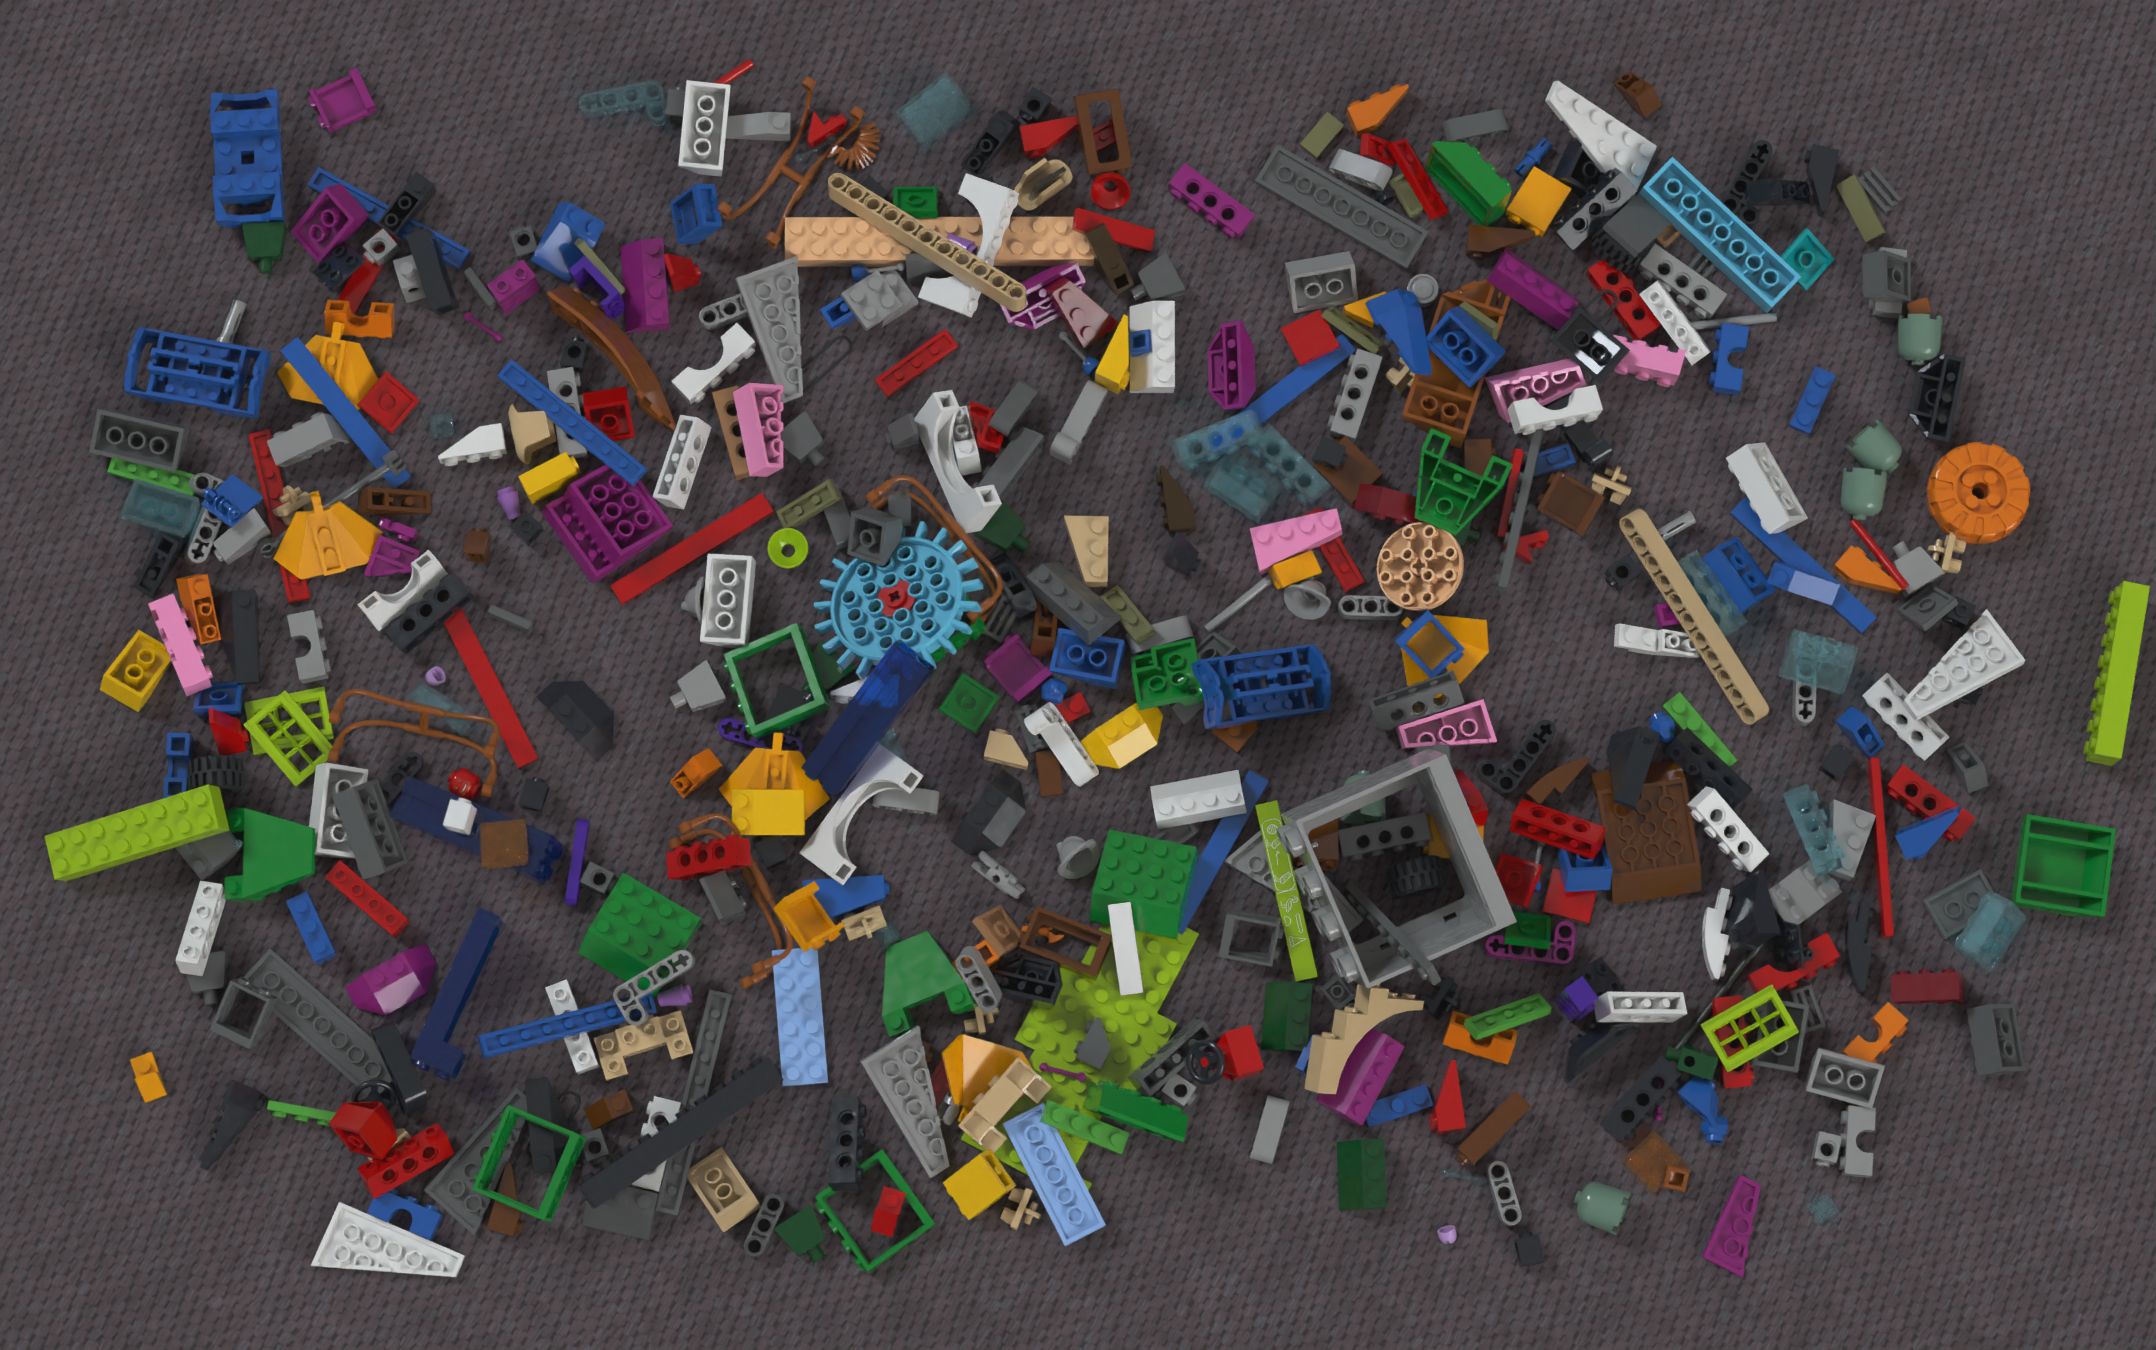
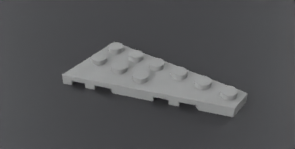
(775, 316)
(906, 1089)

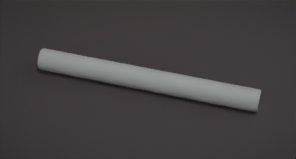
(1742, 320)
(1240, 602)

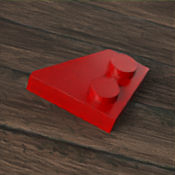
(985, 436)

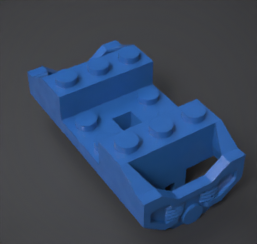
(242, 134)
(174, 380)
(1235, 689)

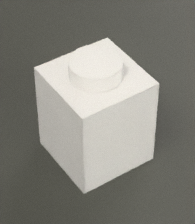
(460, 816)

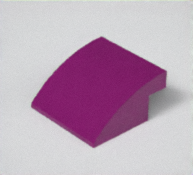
(605, 521)

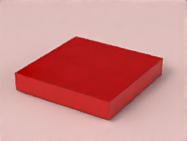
(1310, 338)
(388, 402)
(1518, 878)

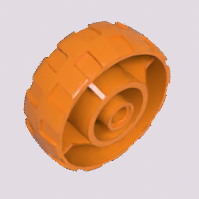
(1992, 474)

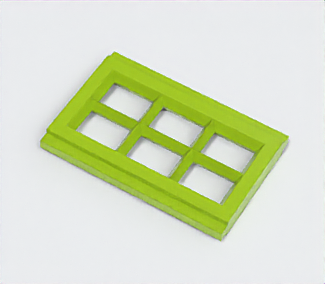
(299, 697)
(275, 752)
(1761, 1045)

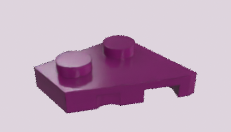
(390, 558)

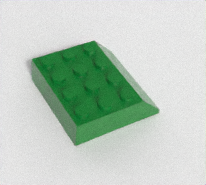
(1469, 180)
(2063, 867)
(1149, 875)
(637, 931)
(1136, 1111)

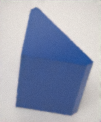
(222, 696)

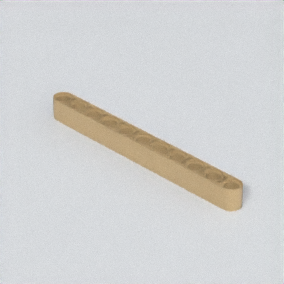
(936, 245)
(1694, 616)

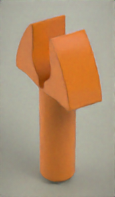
(1044, 931)

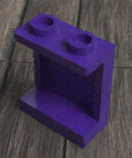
(585, 272)

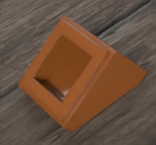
(1918, 307)
(1676, 1177)

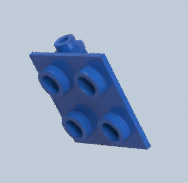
(230, 500)

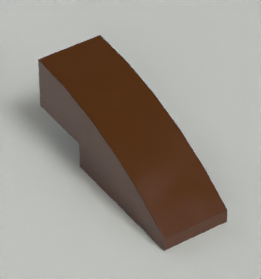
(1556, 781)

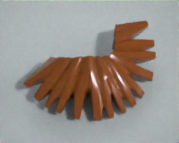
(860, 149)

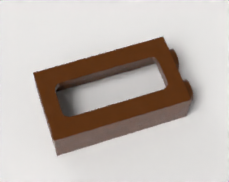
(1091, 161)
(1042, 917)
(1491, 1130)

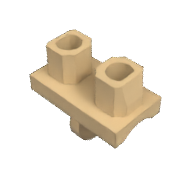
(1401, 379)
(1620, 490)
(294, 502)
(1951, 545)
(864, 922)
(977, 1025)
(1022, 1198)

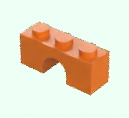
(378, 323)
(1889, 1024)
(1494, 1047)

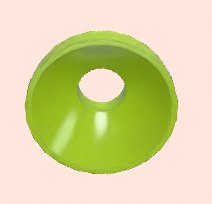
(787, 537)

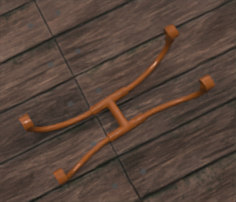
(780, 167)
(956, 534)
(422, 728)
(755, 882)

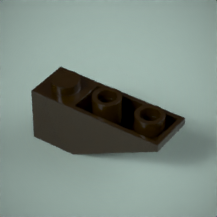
(1109, 259)
(1177, 506)

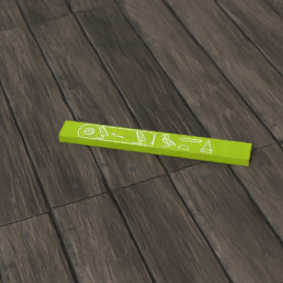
(1286, 893)

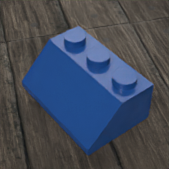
(1464, 346)
(1739, 574)

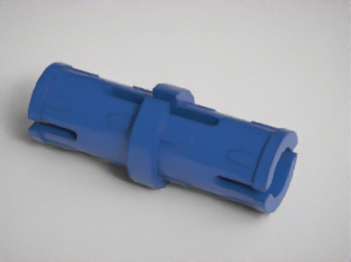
(1533, 158)

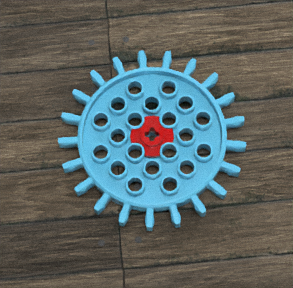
(899, 600)

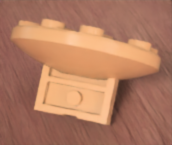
(1420, 566)

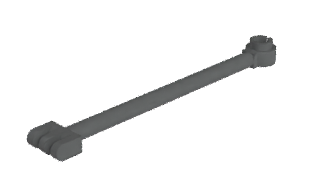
(393, 462)

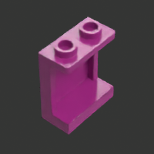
(342, 102)
(514, 287)
(1016, 669)

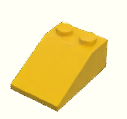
(1114, 366)
(136, 671)
(768, 811)

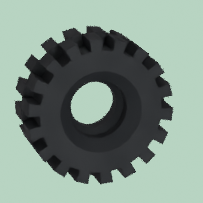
(1613, 252)

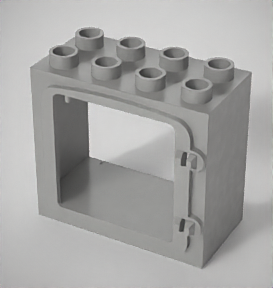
(1477, 913)

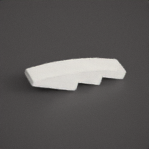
(1125, 948)

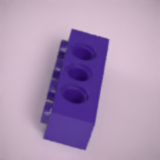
(1577, 1000)

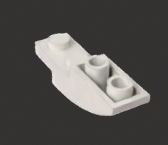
(1654, 642)
(1714, 943)

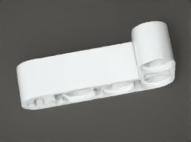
(1063, 743)

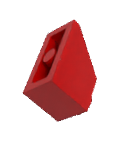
(228, 733)

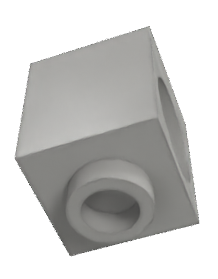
(384, 239)
(1176, 1080)
(1833, 1142)

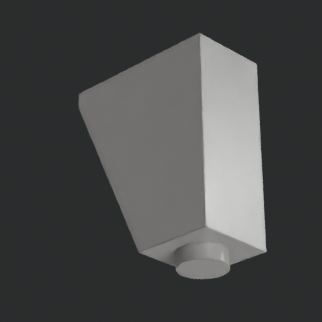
(241, 537)

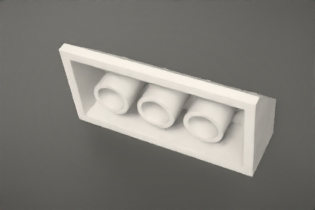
(704, 127)
(1156, 369)
(1766, 488)
(728, 600)
(1198, 799)
(324, 817)

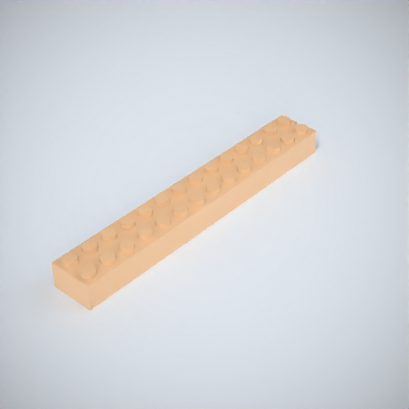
(856, 241)

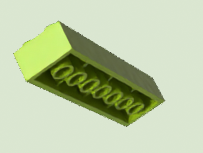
(2117, 673)
(137, 833)

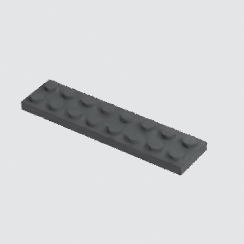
(1341, 207)
(319, 1021)

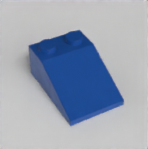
(557, 248)
(1093, 663)
(1583, 873)

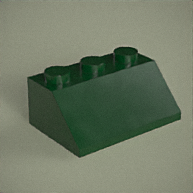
(1286, 1017)
(1361, 1174)

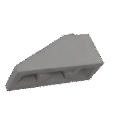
(760, 126)

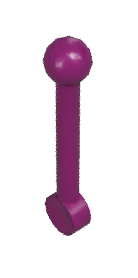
(468, 317)
(1080, 1076)
(1658, 1116)

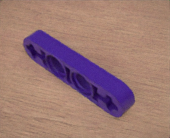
(758, 743)
(577, 862)

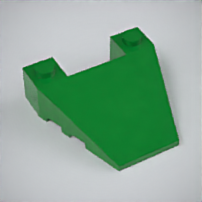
(1450, 494)
(274, 854)
(916, 974)

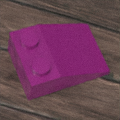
(329, 222)

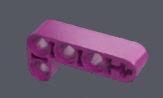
(1528, 955)

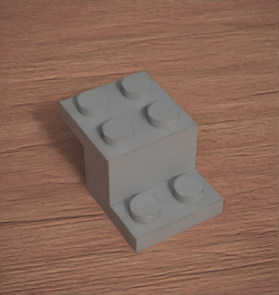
(879, 299)
(1803, 893)

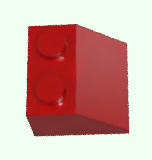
(610, 412)

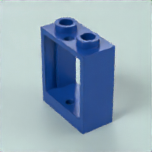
(708, 218)
(1454, 656)

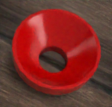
(1110, 198)

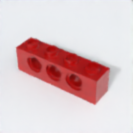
(1636, 328)
(1924, 791)
(1557, 829)
(708, 858)
(367, 899)
(1745, 1074)
(405, 1161)

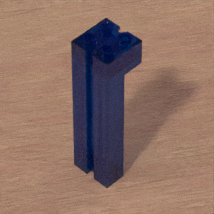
(867, 718)
(425, 809)
(432, 1044)

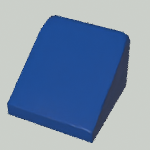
(1139, 342)

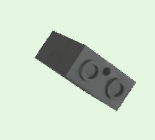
(1248, 955)
(232, 1032)

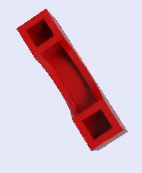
(1824, 956)

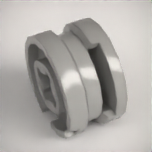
(1424, 288)

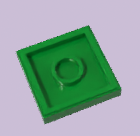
(917, 201)
(968, 703)
(1528, 931)

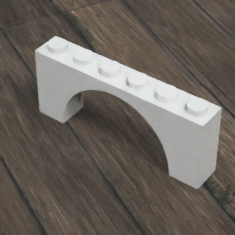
(995, 209)
(935, 427)
(879, 773)

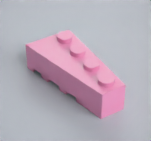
(1650, 362)
(1540, 382)
(761, 426)
(1293, 537)
(180, 645)
(1455, 727)

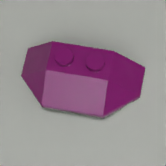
(1039, 306)
(1231, 366)
(394, 982)

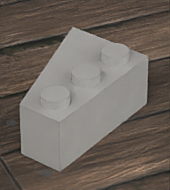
(306, 439)
(1851, 831)

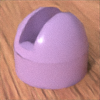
(435, 676)
(1447, 1233)

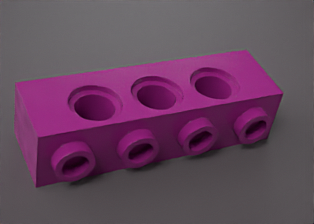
(1188, 177)

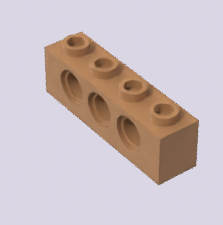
(724, 401)

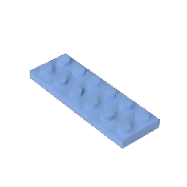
(800, 1018)
(1054, 1176)

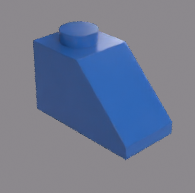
(837, 313)
(1860, 732)
(1701, 1099)

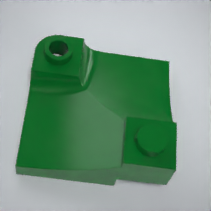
(1166, 675)

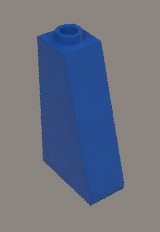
(852, 896)

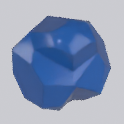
(1053, 690)
(1664, 725)
(1716, 1134)

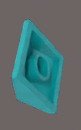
(1807, 258)

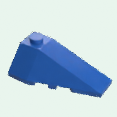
(1404, 324)

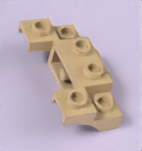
(635, 1039)
(998, 1100)

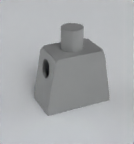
(409, 278)
(1915, 567)
(699, 689)

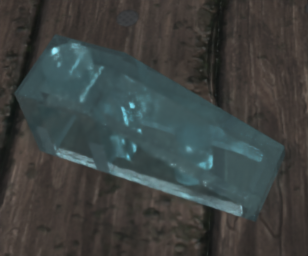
(428, 696)

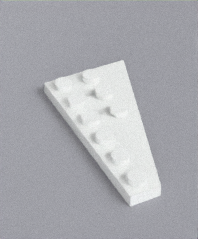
(1601, 135)
(1972, 662)
(371, 1244)

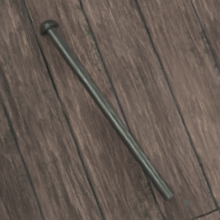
(1747, 957)

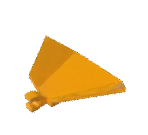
(341, 360)
(326, 540)
(1433, 646)
(777, 771)
(972, 1065)

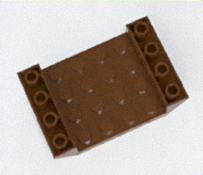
(1656, 843)

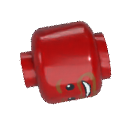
(464, 783)

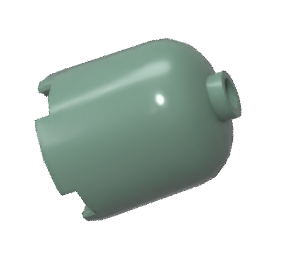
(1919, 338)
(1876, 448)
(1862, 492)
(1370, 813)
(1602, 1206)

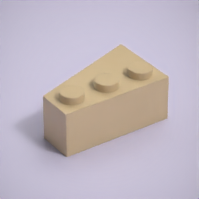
(1090, 546)

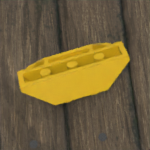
(1124, 737)

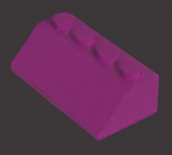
(645, 286)
(1533, 289)
(1363, 1077)

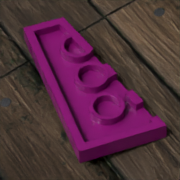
(1731, 1234)

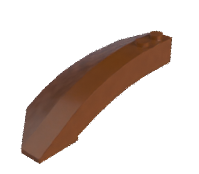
(608, 337)
(1443, 398)

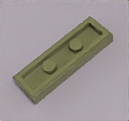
(1861, 208)
(587, 251)
(1352, 329)
(809, 504)
(1131, 618)

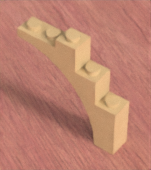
(1349, 1026)

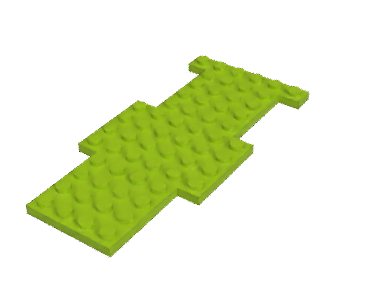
(1128, 1021)

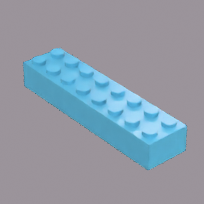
(1719, 235)

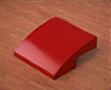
(1571, 905)

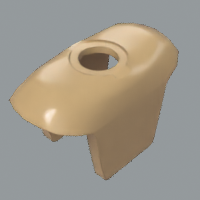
(1034, 175)
(530, 432)

